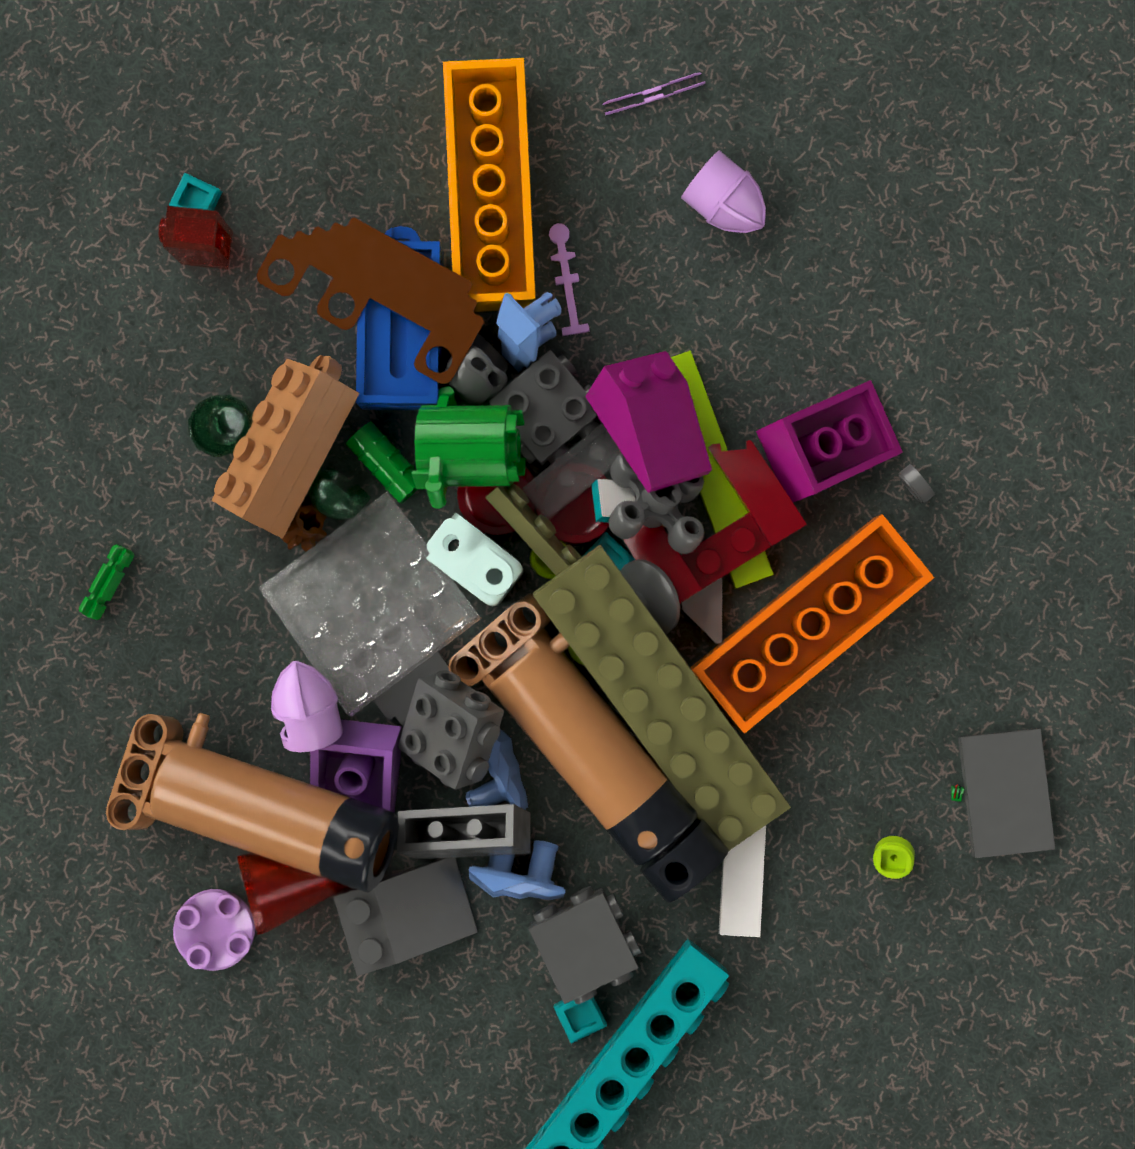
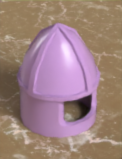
(727, 196)
(307, 708)

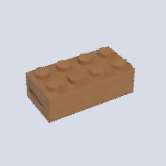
(286, 444)

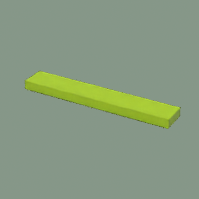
(717, 494)

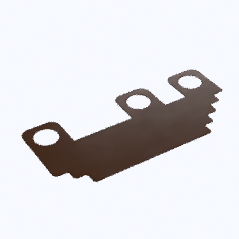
(381, 268)

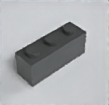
(464, 832)

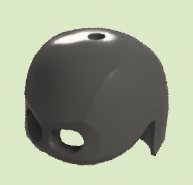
(480, 373)

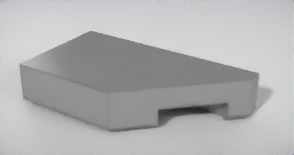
(706, 610)

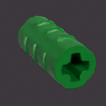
(383, 461)

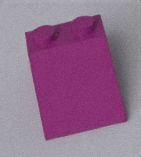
(651, 419)
(829, 441)

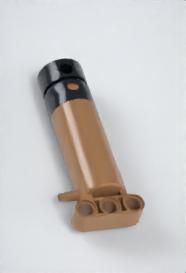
(592, 749)

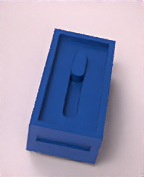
(389, 347)

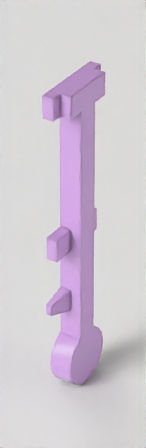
(559, 235)

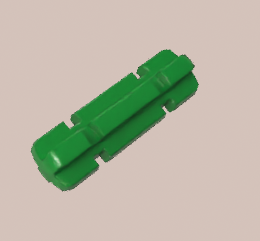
(106, 582)

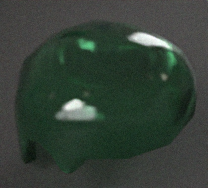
(210, 417)
(337, 495)

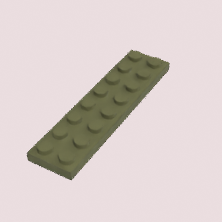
(660, 697)

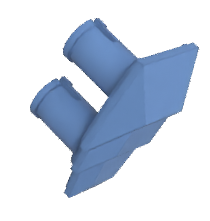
(523, 329)
(506, 782)
(500, 881)

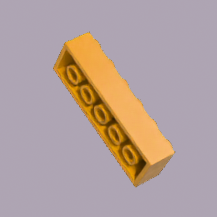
(490, 179)

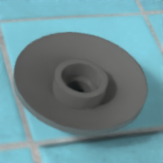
(655, 591)

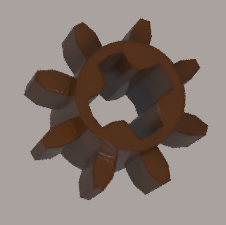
(305, 528)

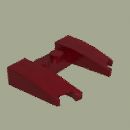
(768, 521)

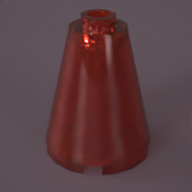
(280, 891)

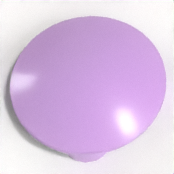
(213, 930)

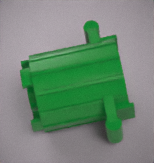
(466, 446)

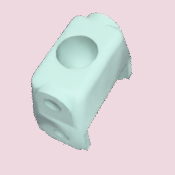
(477, 562)

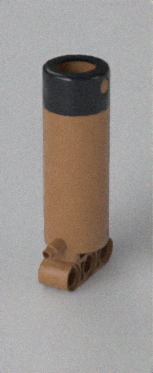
(249, 806)

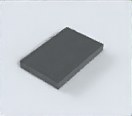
(1006, 793)

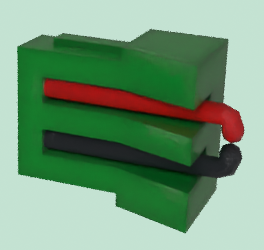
(956, 792)

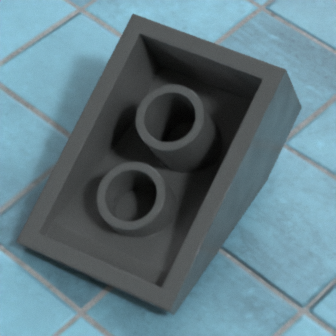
(405, 915)

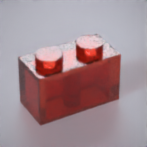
(196, 237)

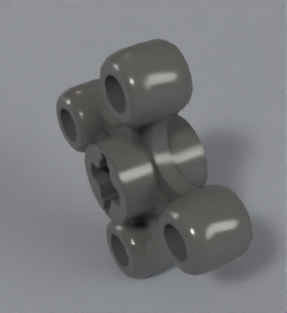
(656, 509)

